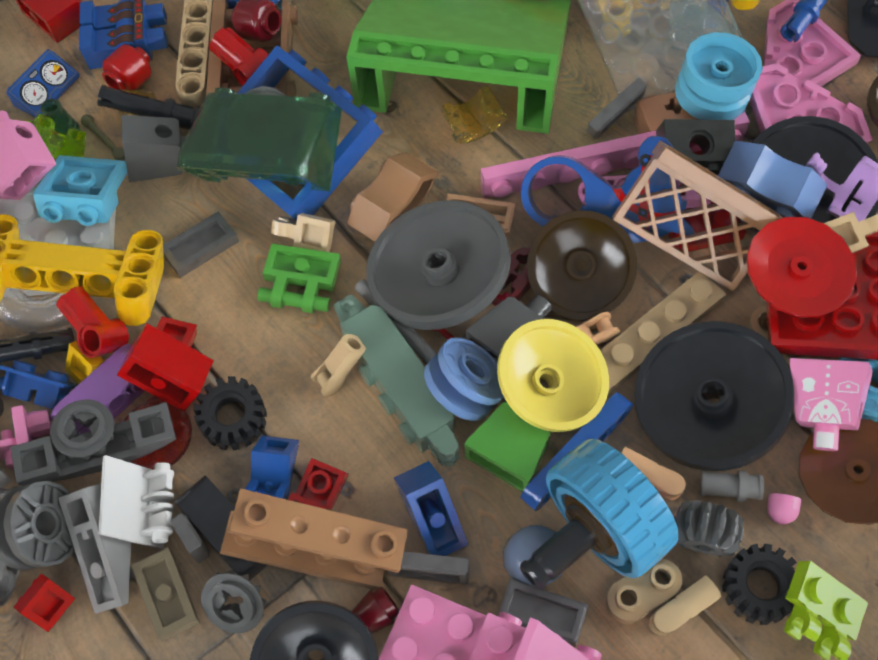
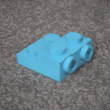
(80, 190)

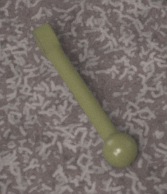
(117, 152)

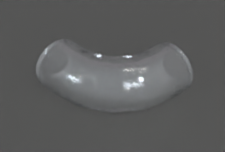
(31, 313)

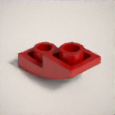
(320, 485)

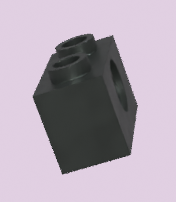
(712, 136)

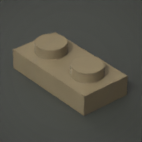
(165, 594)

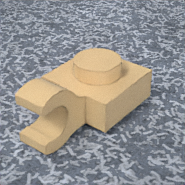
(308, 231)
(854, 231)

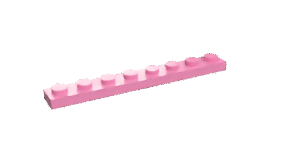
(600, 157)

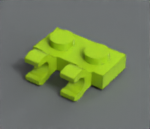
(825, 602)

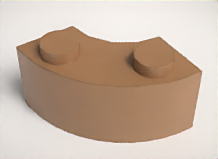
(396, 190)

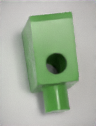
(508, 447)

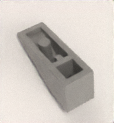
(101, 558)

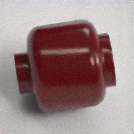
(256, 20)

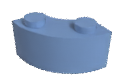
(773, 180)

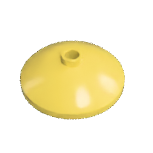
(569, 365)

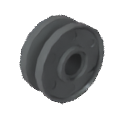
(33, 526)

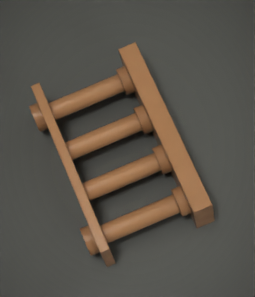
(219, 72)
(312, 540)

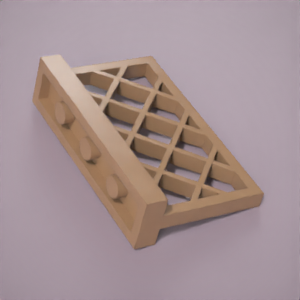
(707, 185)

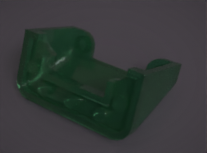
(263, 139)

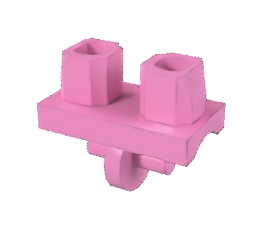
(26, 428)

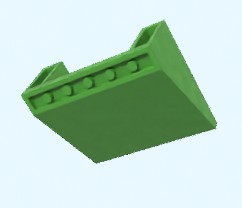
(462, 40)

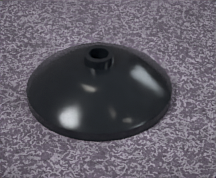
(314, 627)

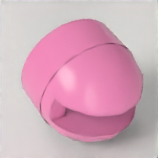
(783, 507)

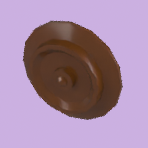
(846, 479)

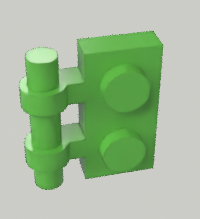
(301, 268)

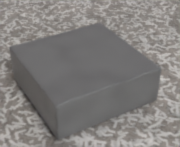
(190, 537)

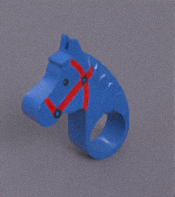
(606, 198)

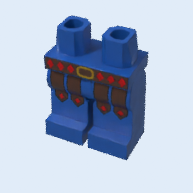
(118, 24)

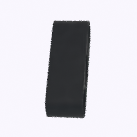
(210, 514)

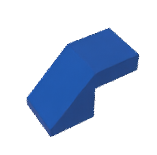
(273, 466)

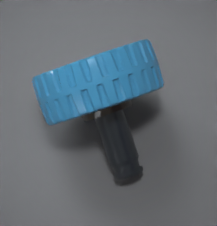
(606, 510)

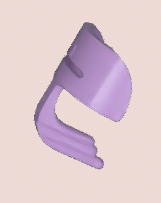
(867, 194)

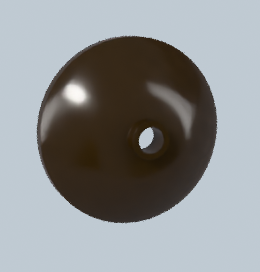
(609, 268)

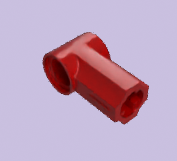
(237, 54)
(95, 331)

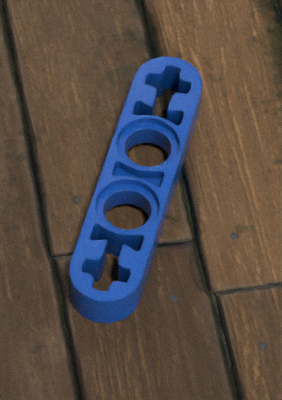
(600, 428)

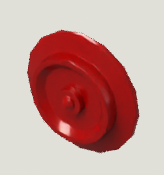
(801, 267)

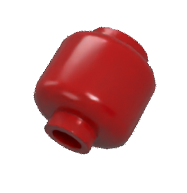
(126, 68)

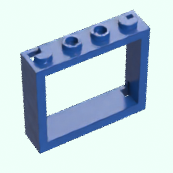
(347, 152)

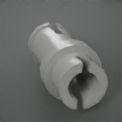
(732, 485)

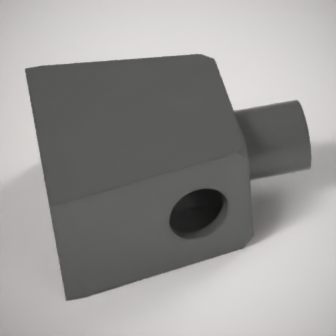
(151, 146)
(505, 318)

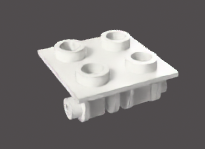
(136, 502)

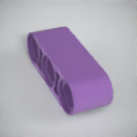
(105, 387)

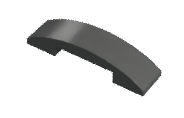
(141, 435)

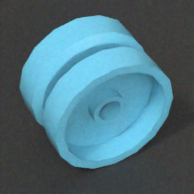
(718, 76)

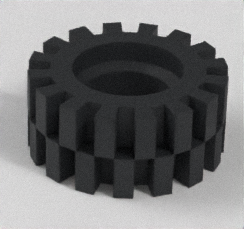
(221, 395)
(743, 599)

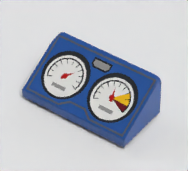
(40, 82)

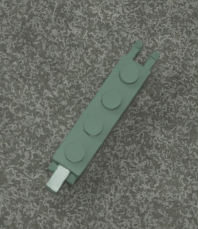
(400, 379)

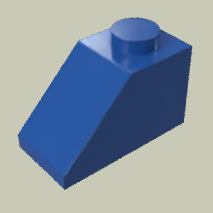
(431, 509)

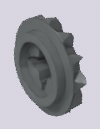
(86, 412)
(232, 617)

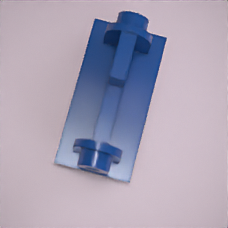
(22, 380)

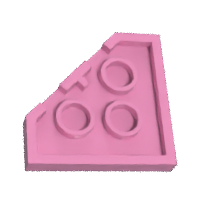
(816, 56)
(785, 97)

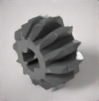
(709, 528)

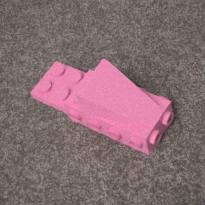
(445, 630)

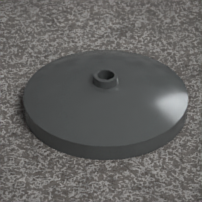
(438, 264)

